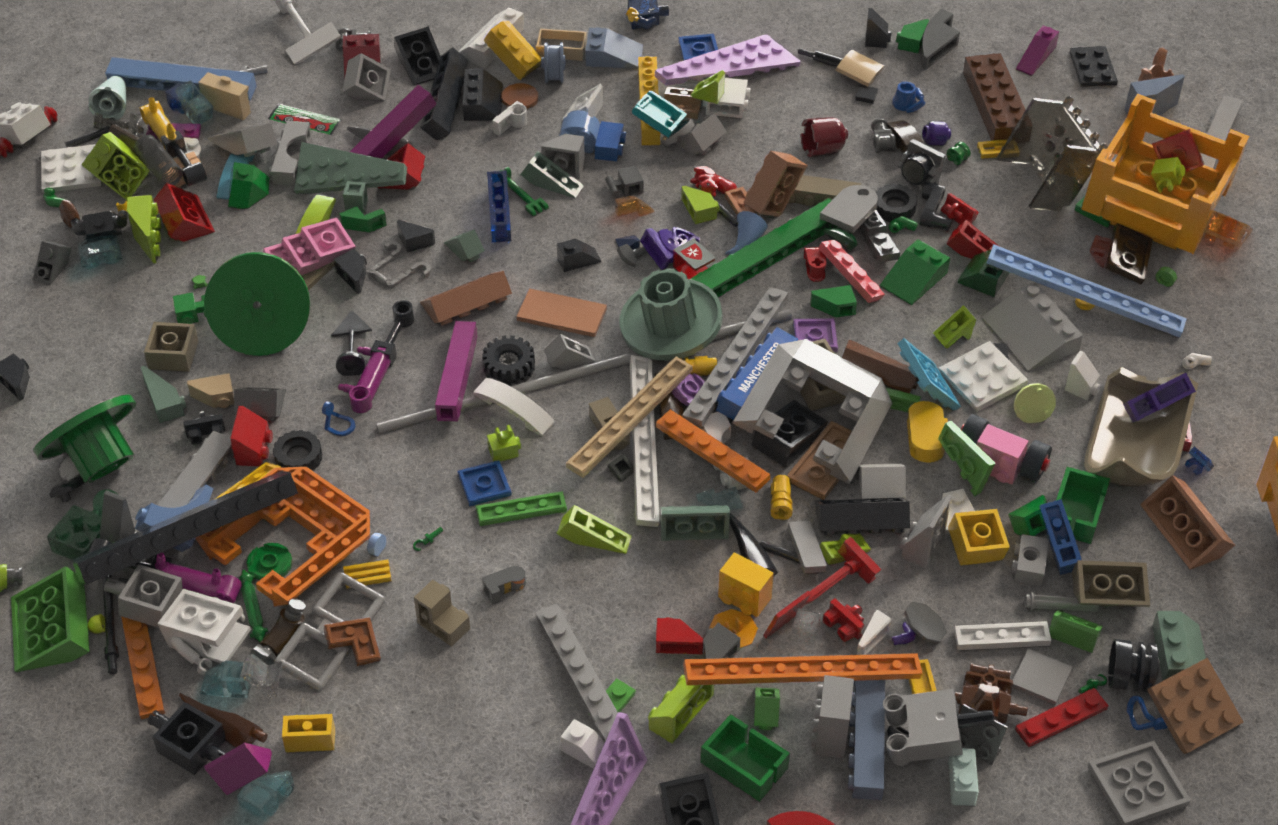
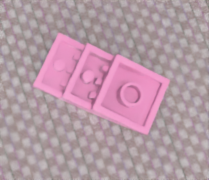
(314, 246)

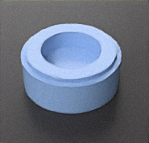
(376, 544)

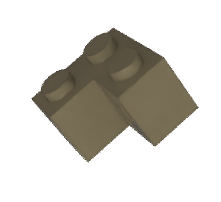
(438, 614)

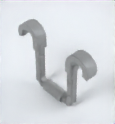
(391, 284)

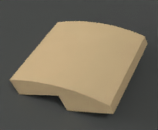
(859, 68)

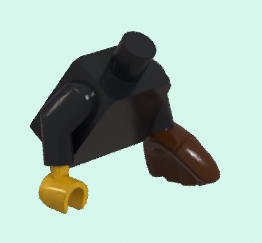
(94, 224)

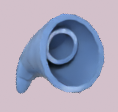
(749, 230)

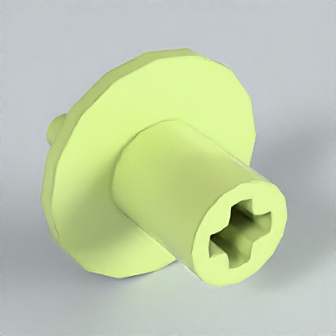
(1034, 403)

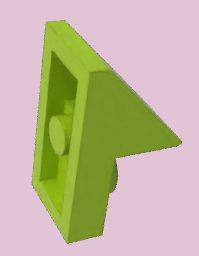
(959, 324)

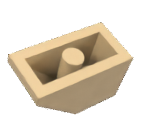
(213, 390)

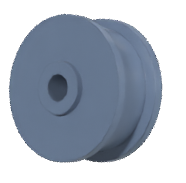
(553, 62)

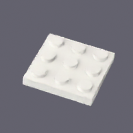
(63, 169)
(983, 376)

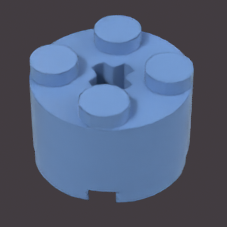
(581, 124)

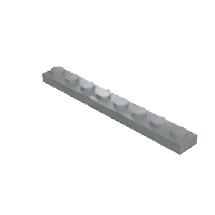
(578, 668)

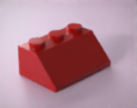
(182, 213)

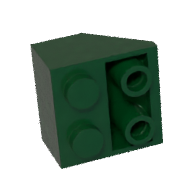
(983, 276)

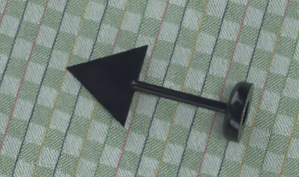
(350, 362)

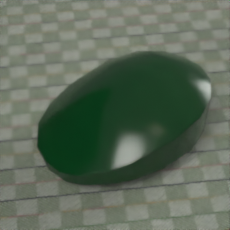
(843, 237)

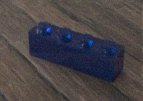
(499, 206)

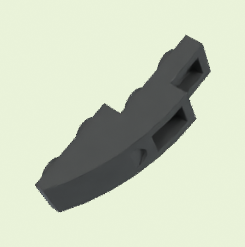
(878, 240)

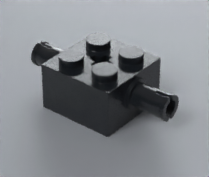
(188, 737)

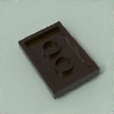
(1129, 253)

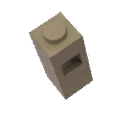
(601, 413)

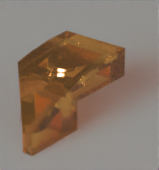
(631, 204)

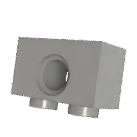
(1031, 560)

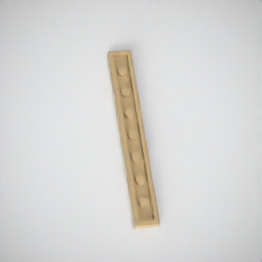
(629, 417)

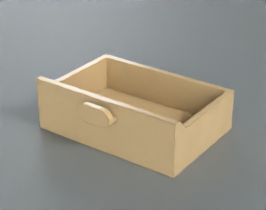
(570, 53)
(226, 95)

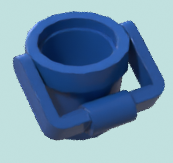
(906, 97)

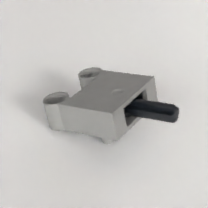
(931, 725)

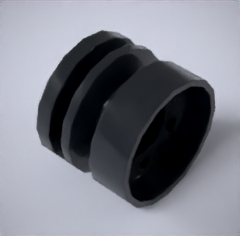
(1136, 666)

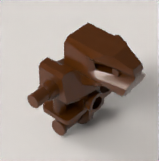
(989, 690)

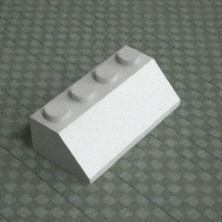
(477, 50)

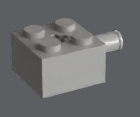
(145, 594)

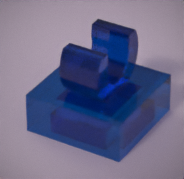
(1200, 460)

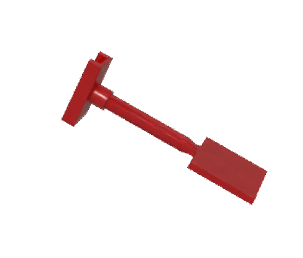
(856, 561)

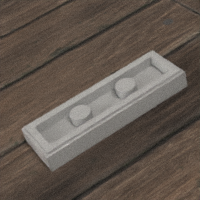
(807, 546)

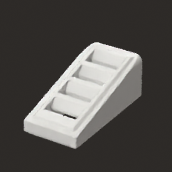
(874, 633)

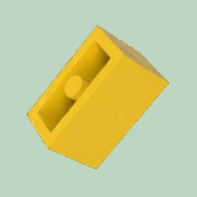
(308, 733)

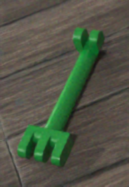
(531, 203)

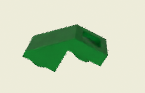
(355, 220)

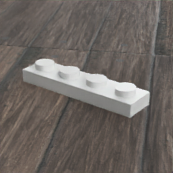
(1002, 635)

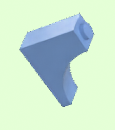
(155, 514)

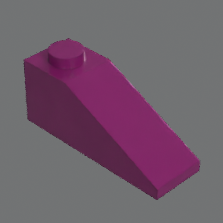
(1038, 50)

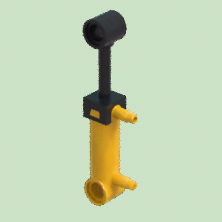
(172, 141)

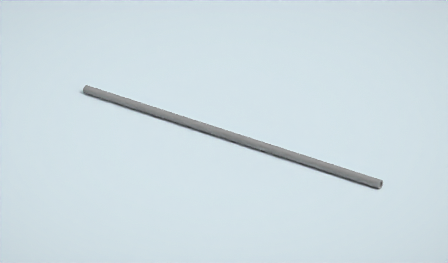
(553, 379)

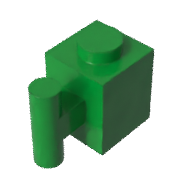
(187, 309)

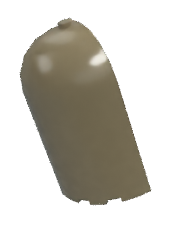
(1141, 450)

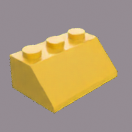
(512, 49)

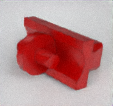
(958, 210)
(845, 616)

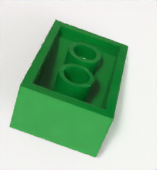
(916, 272)

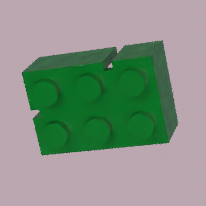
(1083, 501)
(747, 766)

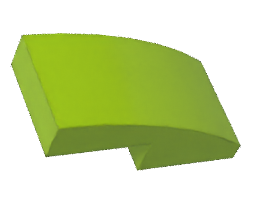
(830, 548)

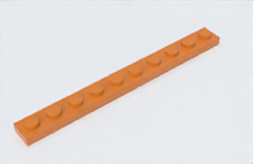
(801, 669)

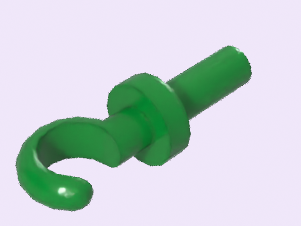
(428, 538)
(1091, 683)

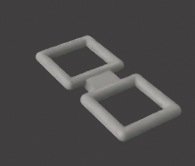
(319, 635)

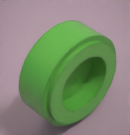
(1166, 276)

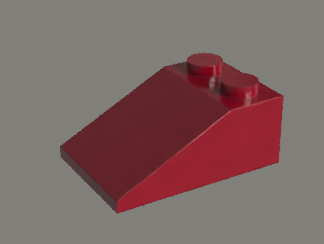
(356, 44)

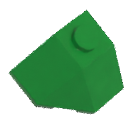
(247, 186)

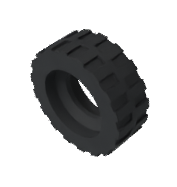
(896, 192)
(295, 439)

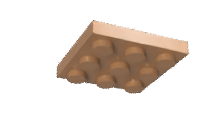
(1195, 706)

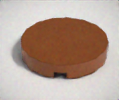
(522, 93)

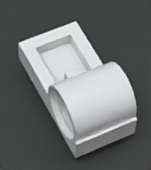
(513, 116)

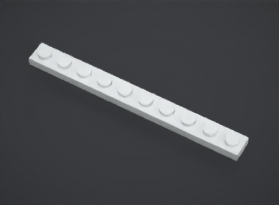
(644, 450)

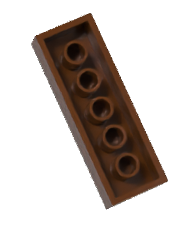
(994, 94)

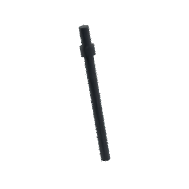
(111, 651)

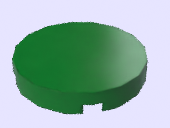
(276, 558)

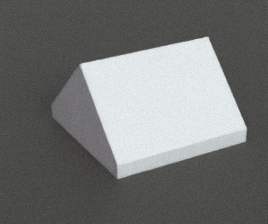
(589, 101)
(882, 480)

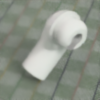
(1194, 360)

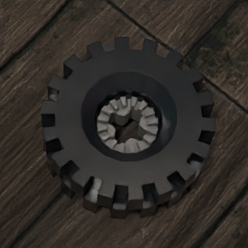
(510, 350)

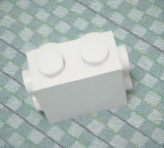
(733, 100)

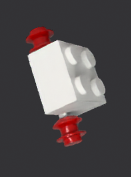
(22, 124)

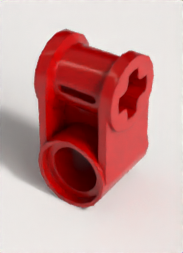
(815, 264)

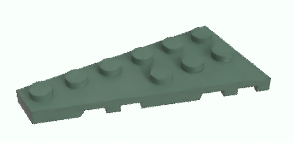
(329, 169)

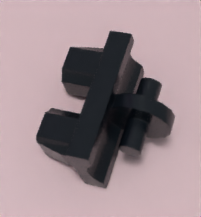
(203, 426)

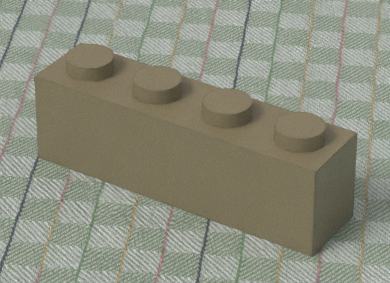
(814, 190)

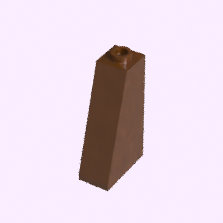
(891, 371)

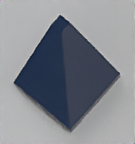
(632, 241)

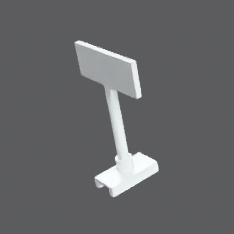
(313, 41)

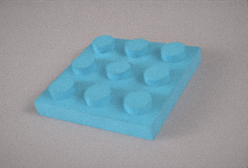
(928, 374)

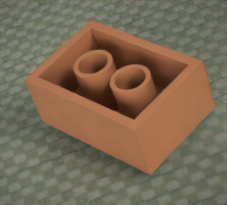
(775, 183)

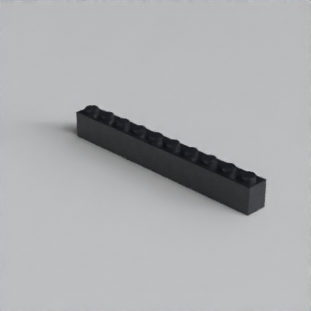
(184, 527)

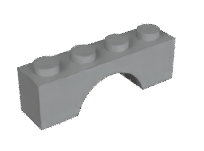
(284, 167)

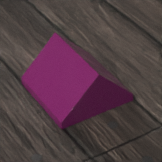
(239, 766)

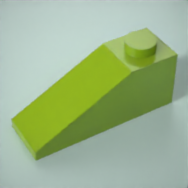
(588, 530)

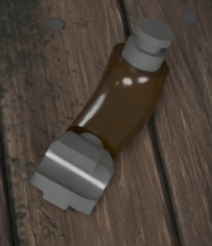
(284, 628)

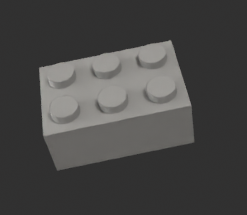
(832, 716)

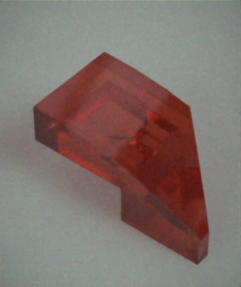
(1100, 250)

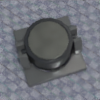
(919, 167)

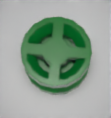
(958, 153)

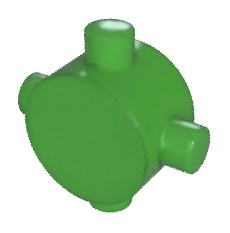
(199, 281)

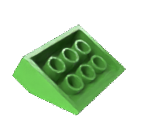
(50, 622)

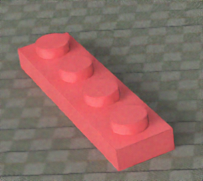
(851, 271)

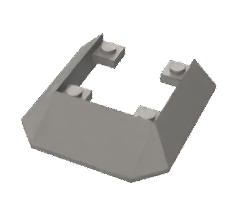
(865, 400)

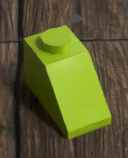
(699, 204)

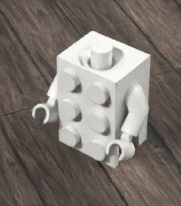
(203, 628)

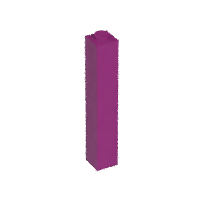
(396, 124)
(456, 371)

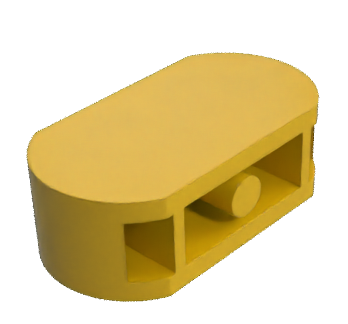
(924, 427)

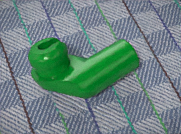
(50, 198)

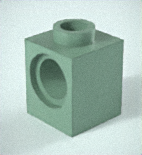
(355, 195)

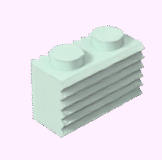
(963, 778)

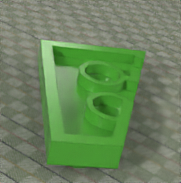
(973, 462)

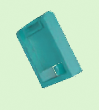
(658, 112)

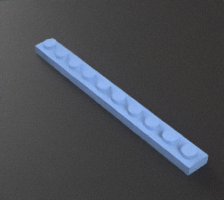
(1086, 291)

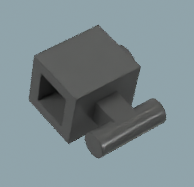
(628, 181)

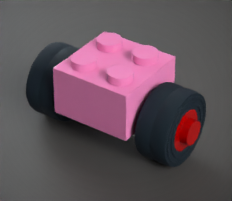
(1008, 451)

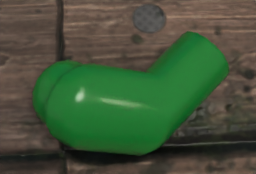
(901, 223)

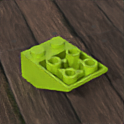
(116, 165)
(145, 224)

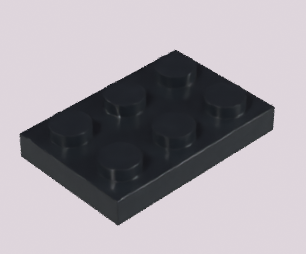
(1093, 66)

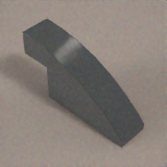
(938, 38)

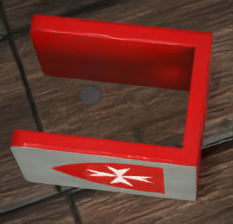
(691, 258)

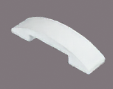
(515, 403)

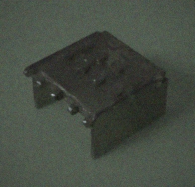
(1057, 147)

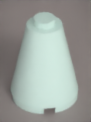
(109, 98)

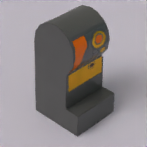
(502, 582)

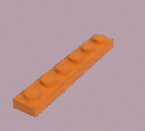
(713, 451)
(143, 667)

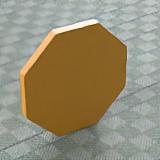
(738, 623)

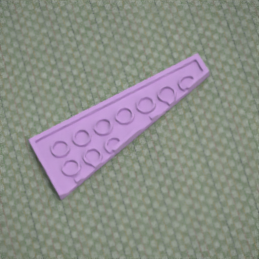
(735, 60)
(612, 776)

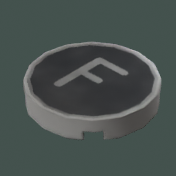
(683, 129)

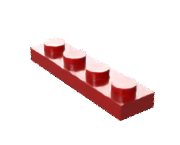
(1061, 717)

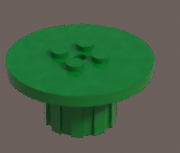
(257, 304)
(92, 439)

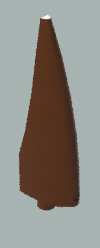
(236, 728)

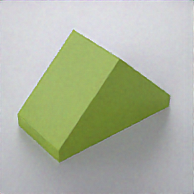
(710, 88)

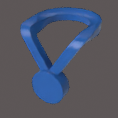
(327, 410)
(1157, 723)

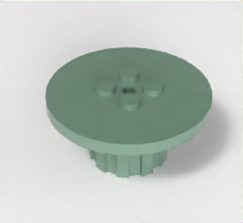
(670, 316)

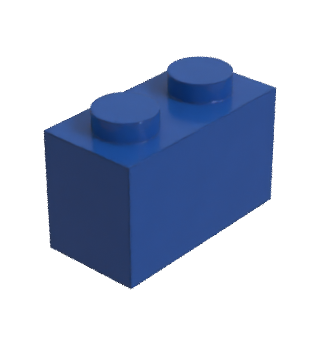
(609, 141)

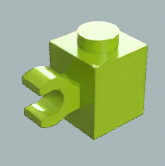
(1167, 173)
(503, 444)

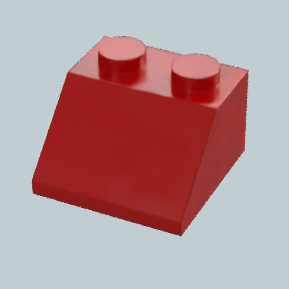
(414, 162)
(250, 438)

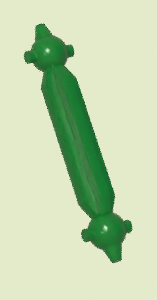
(252, 606)

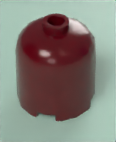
(823, 136)

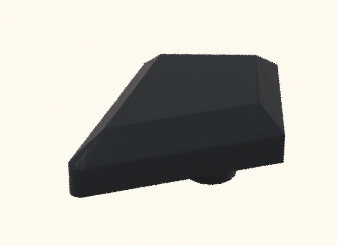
(65, 487)

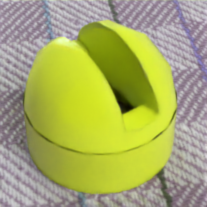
(95, 624)

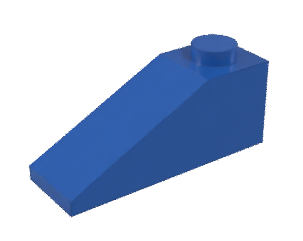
(1060, 536)

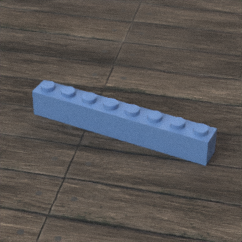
(165, 75)

